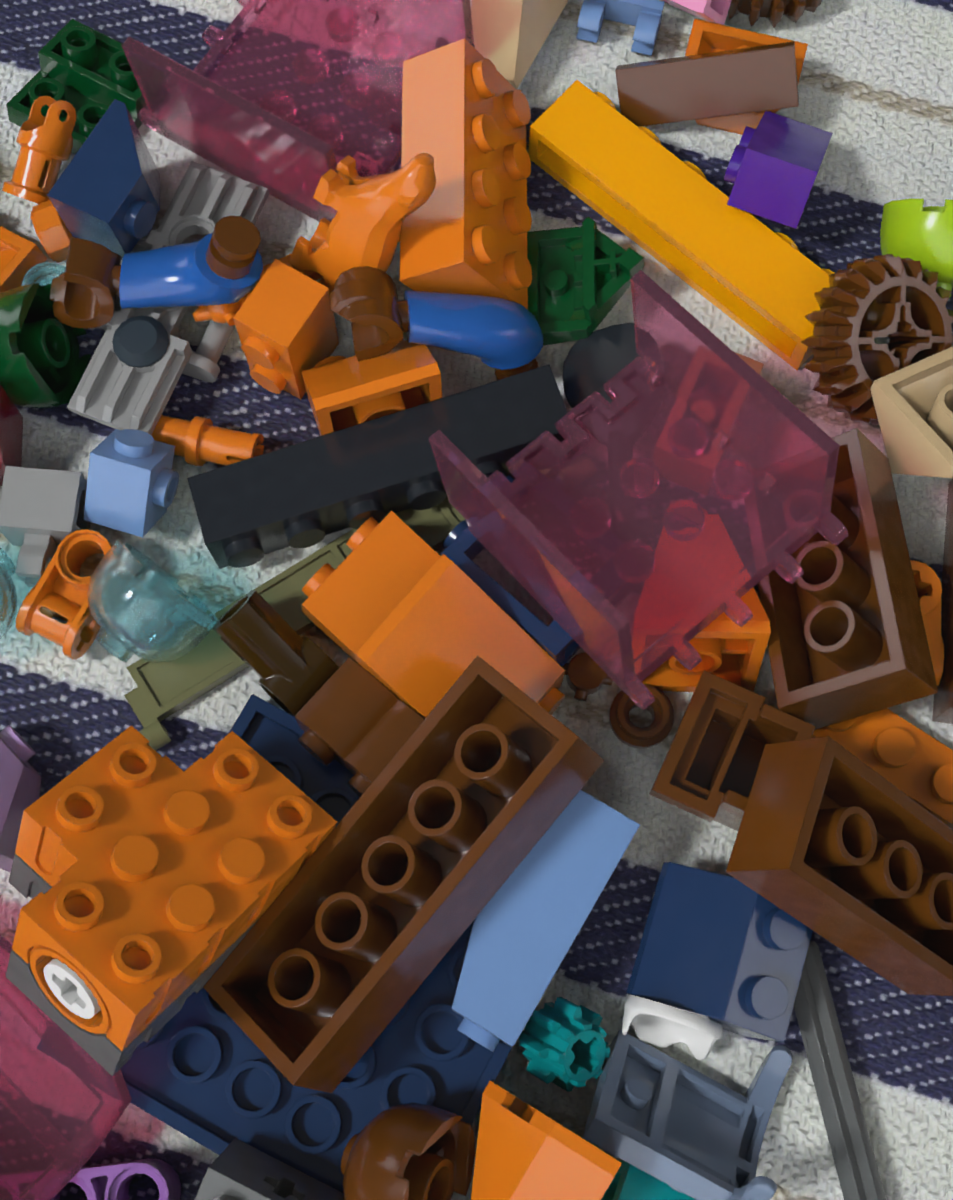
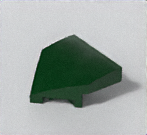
(576, 279)

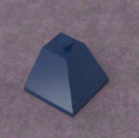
(110, 185)

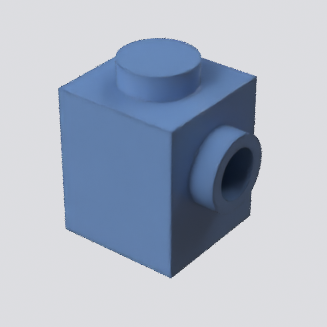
(130, 482)

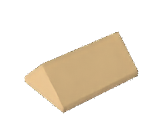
(917, 416)

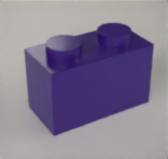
(776, 168)

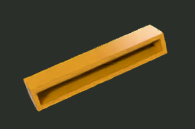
(680, 219)

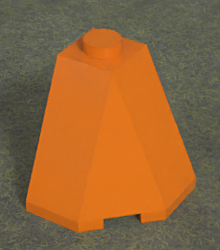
(533, 1156)

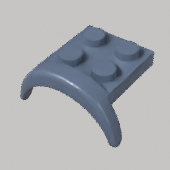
(683, 1122)

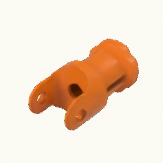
(44, 146)

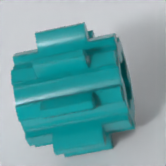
(564, 1044)

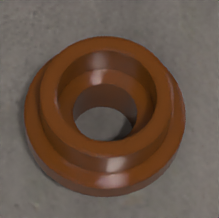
(637, 737)

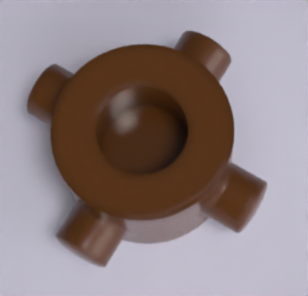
(585, 676)

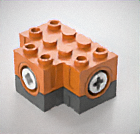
(149, 883)

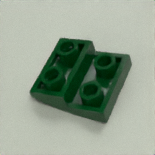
(84, 71)

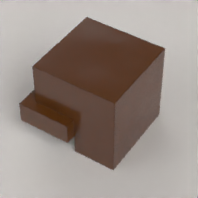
(720, 750)

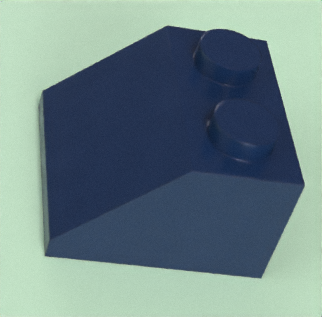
(720, 953)

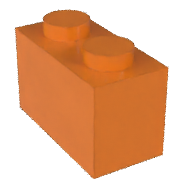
(286, 328)
(369, 583)

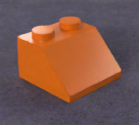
(355, 391)

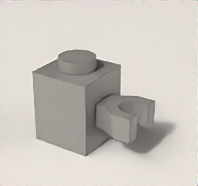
(39, 512)

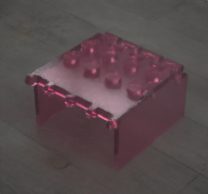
(297, 88)
(655, 500)

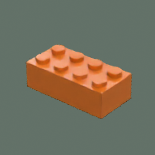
(478, 217)

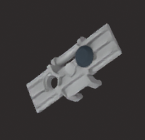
(142, 347)

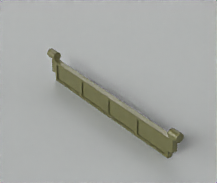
(175, 684)

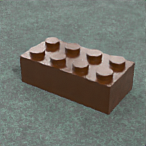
(853, 624)
(851, 861)

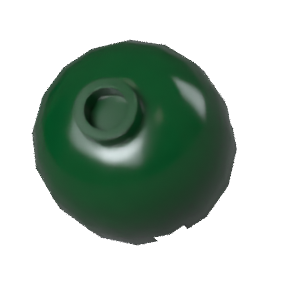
(36, 350)

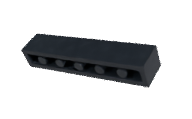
(367, 469)

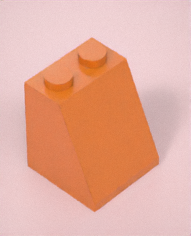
(440, 633)

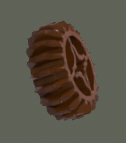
(868, 301)

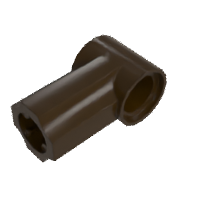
(286, 663)

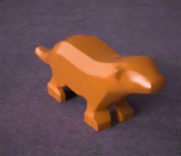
(366, 217)

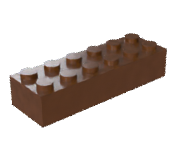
(401, 877)

